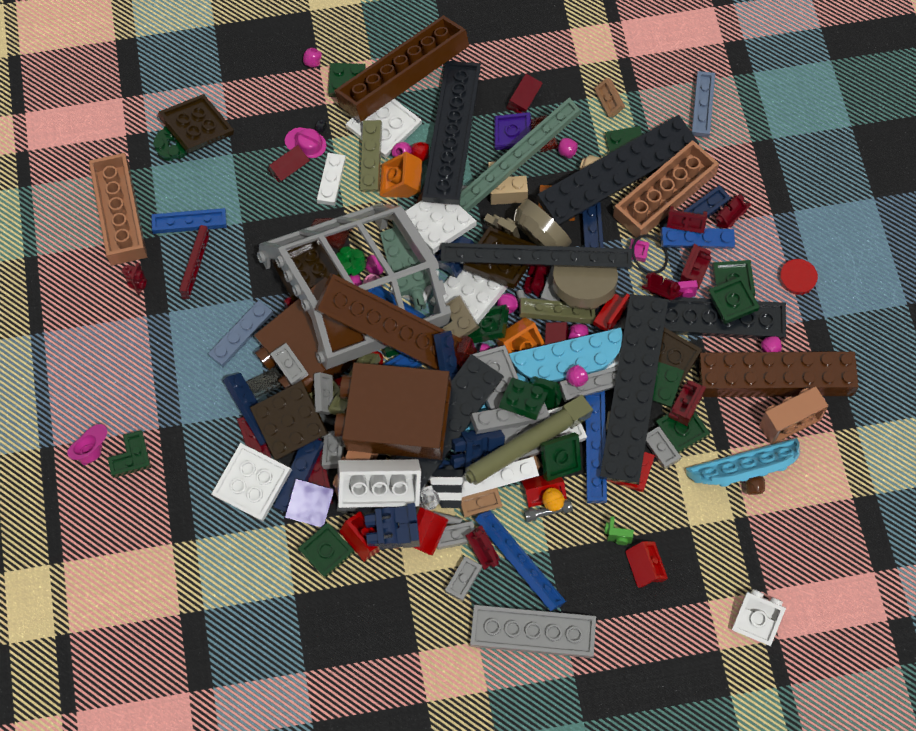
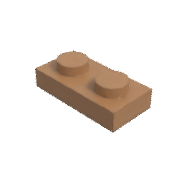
(609, 97)
(481, 502)

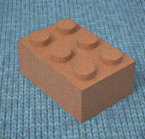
(793, 415)

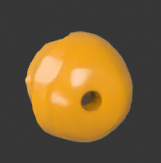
(553, 499)

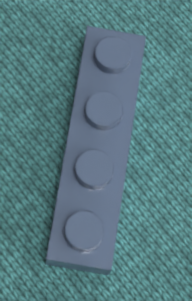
(703, 104)
(240, 333)

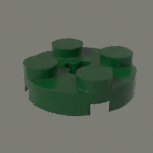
(162, 147)
(554, 395)

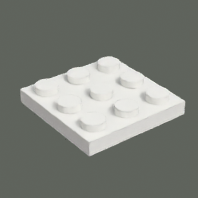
(397, 125)
(440, 222)
(476, 291)
(251, 482)

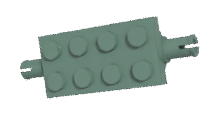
(401, 257)

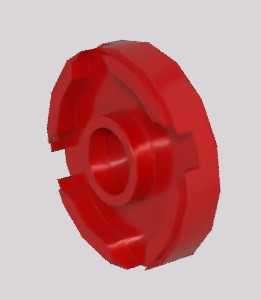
(798, 276)

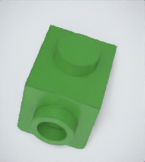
(618, 535)

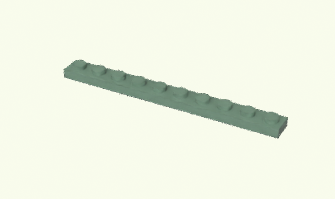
(519, 154)

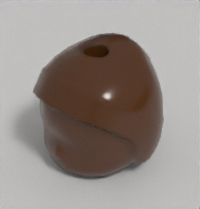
(755, 485)

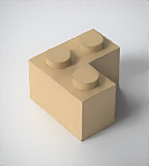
(510, 191)

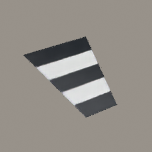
(448, 486)

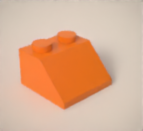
(401, 176)
(521, 336)

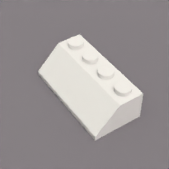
(378, 483)

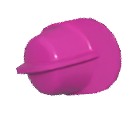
(308, 140)
(89, 445)

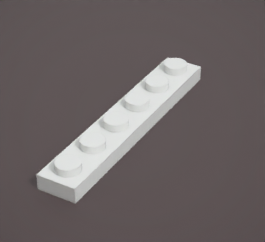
(512, 473)

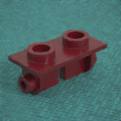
(726, 218)
(135, 277)
(536, 283)
(667, 289)
(482, 547)

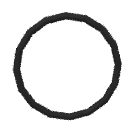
(634, 258)

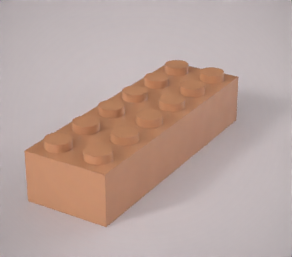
(665, 188)
(117, 209)

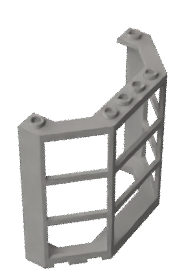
(379, 213)

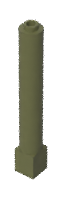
(568, 417)

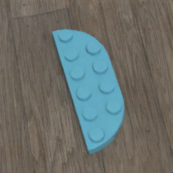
(553, 360)
(746, 464)

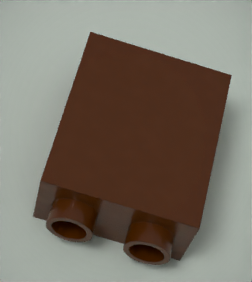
(297, 330)
(394, 410)

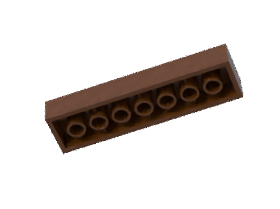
(401, 68)
(777, 373)

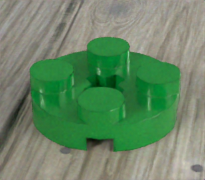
(352, 260)

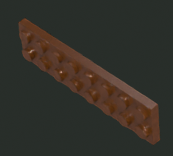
(380, 320)

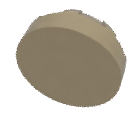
(539, 226)
(585, 286)

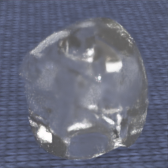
(429, 499)

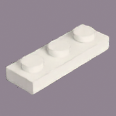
(331, 179)

